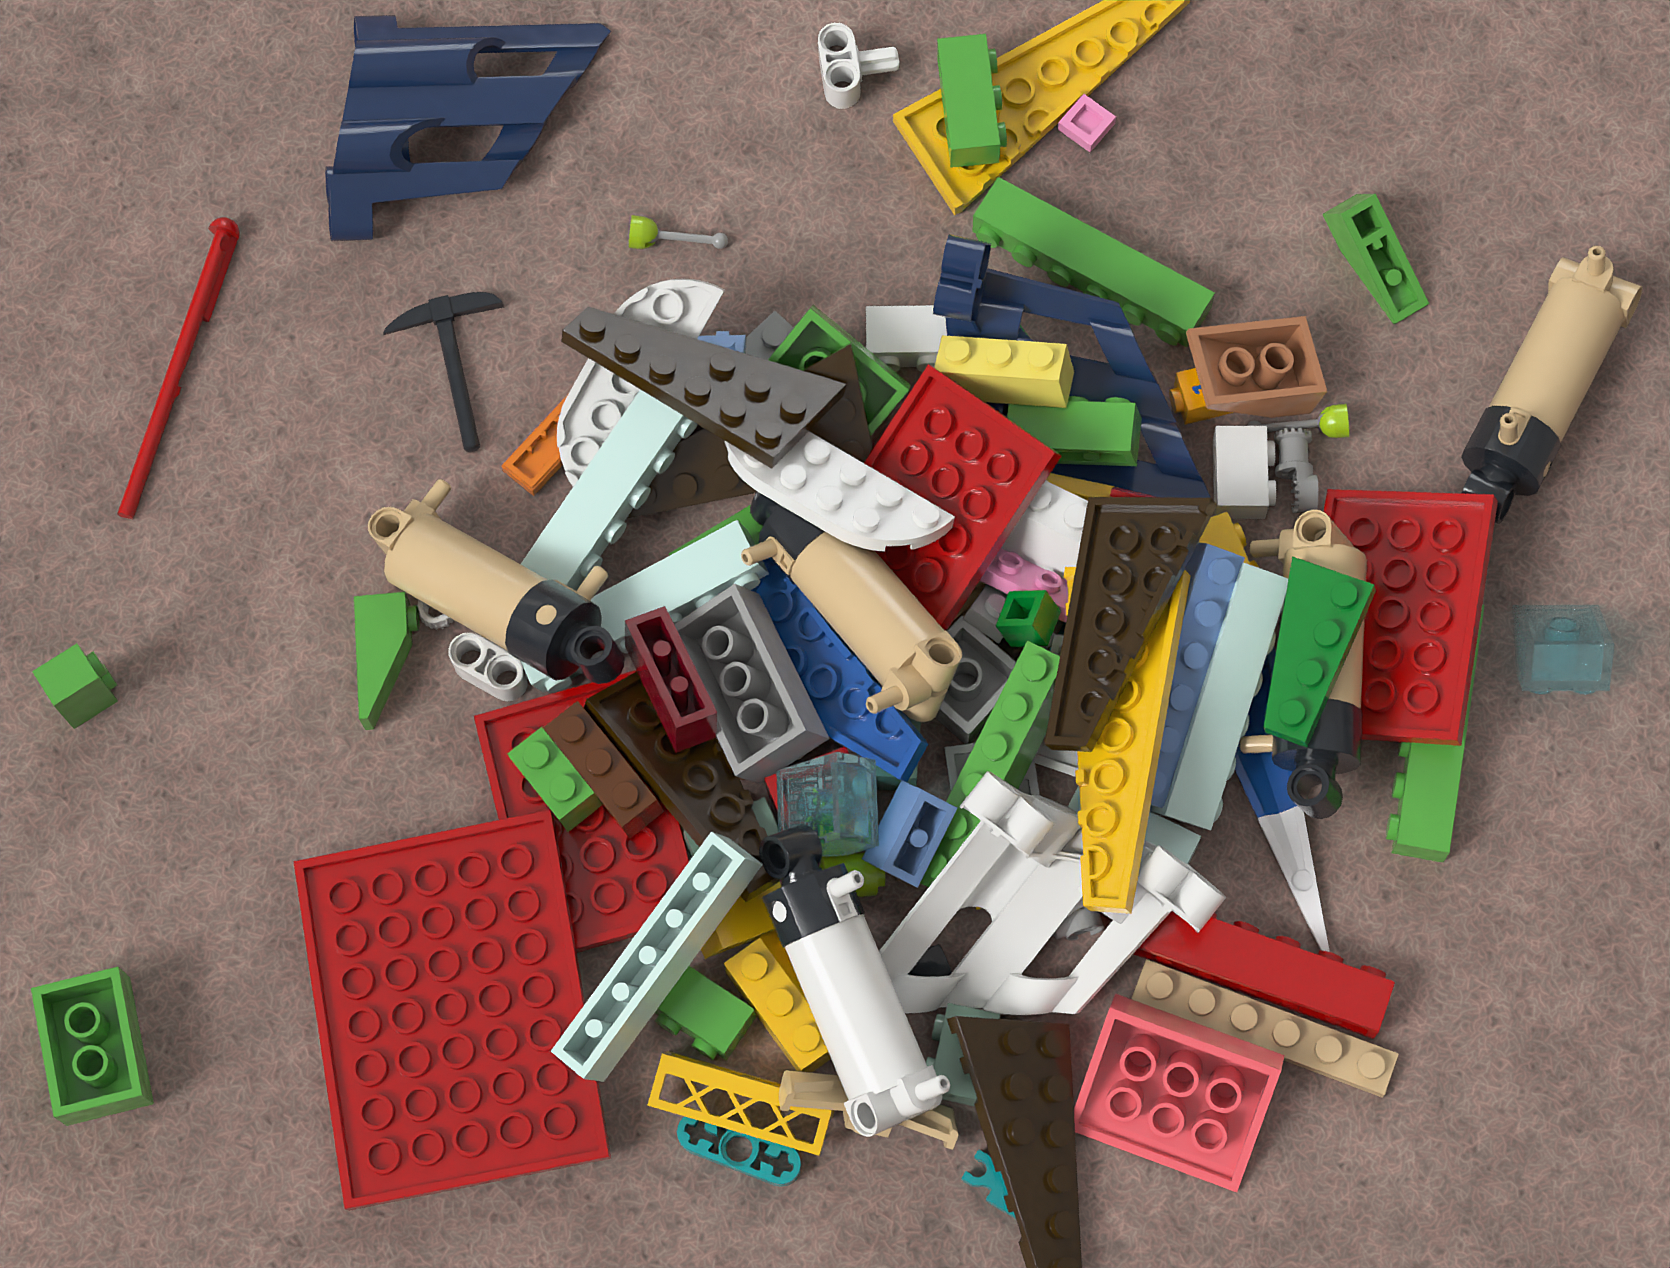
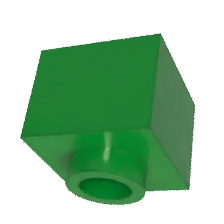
(1028, 617)

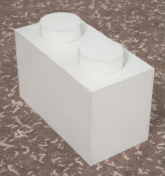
(904, 335)
(1241, 471)

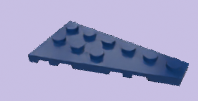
(838, 680)

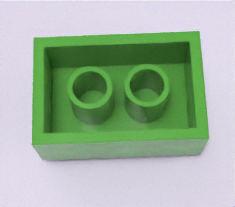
(819, 337)
(92, 1046)

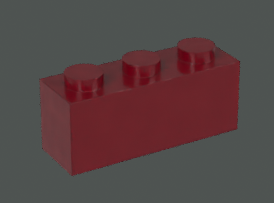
(670, 679)

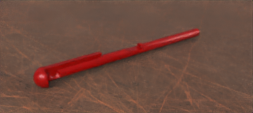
(201, 307)

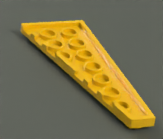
(1037, 89)
(1122, 768)

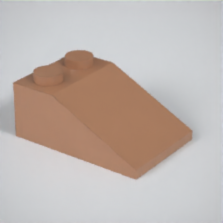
(1258, 367)

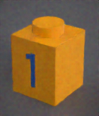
(1189, 400)

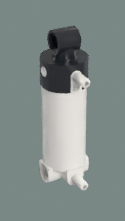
(847, 984)

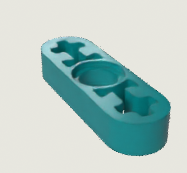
(766, 1171)

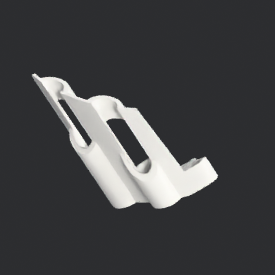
(1028, 877)

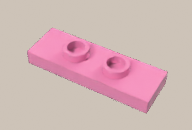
(1013, 573)

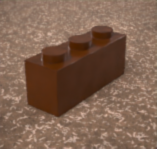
(604, 769)

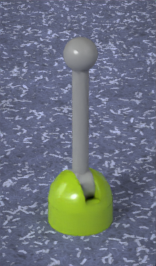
(645, 234)
(1332, 422)

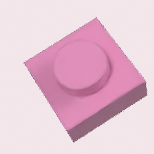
(1086, 123)

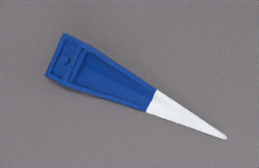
(1278, 815)

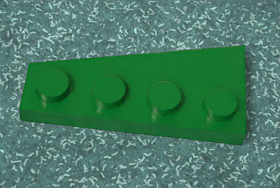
(1314, 640)

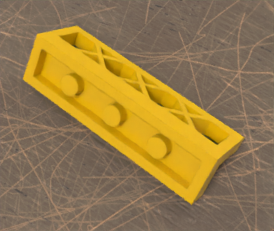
(734, 1083)

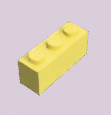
(1008, 369)

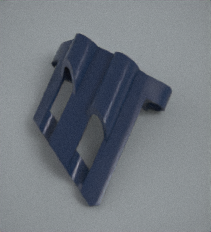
(428, 80)
(991, 306)

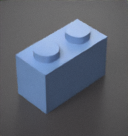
(910, 833)

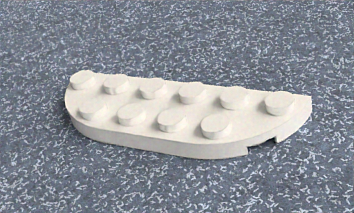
(601, 396)
(844, 496)

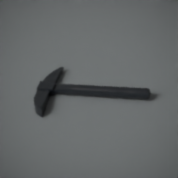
(442, 313)

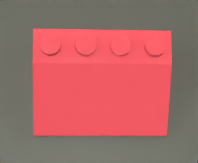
(1176, 1092)

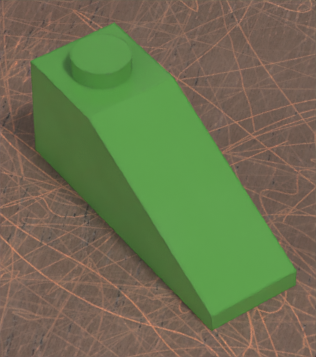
(1376, 255)
(382, 645)

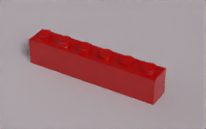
(1273, 971)

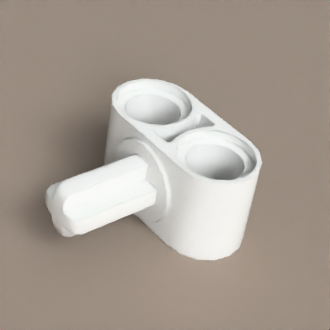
(849, 64)
(488, 667)

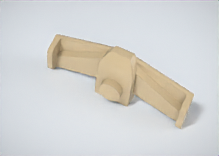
(827, 1092)

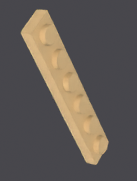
(1297, 1038)

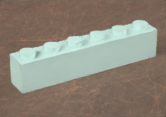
(608, 491)
(677, 582)
(1226, 698)
(656, 957)

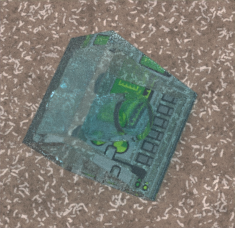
(1562, 648)
(834, 798)

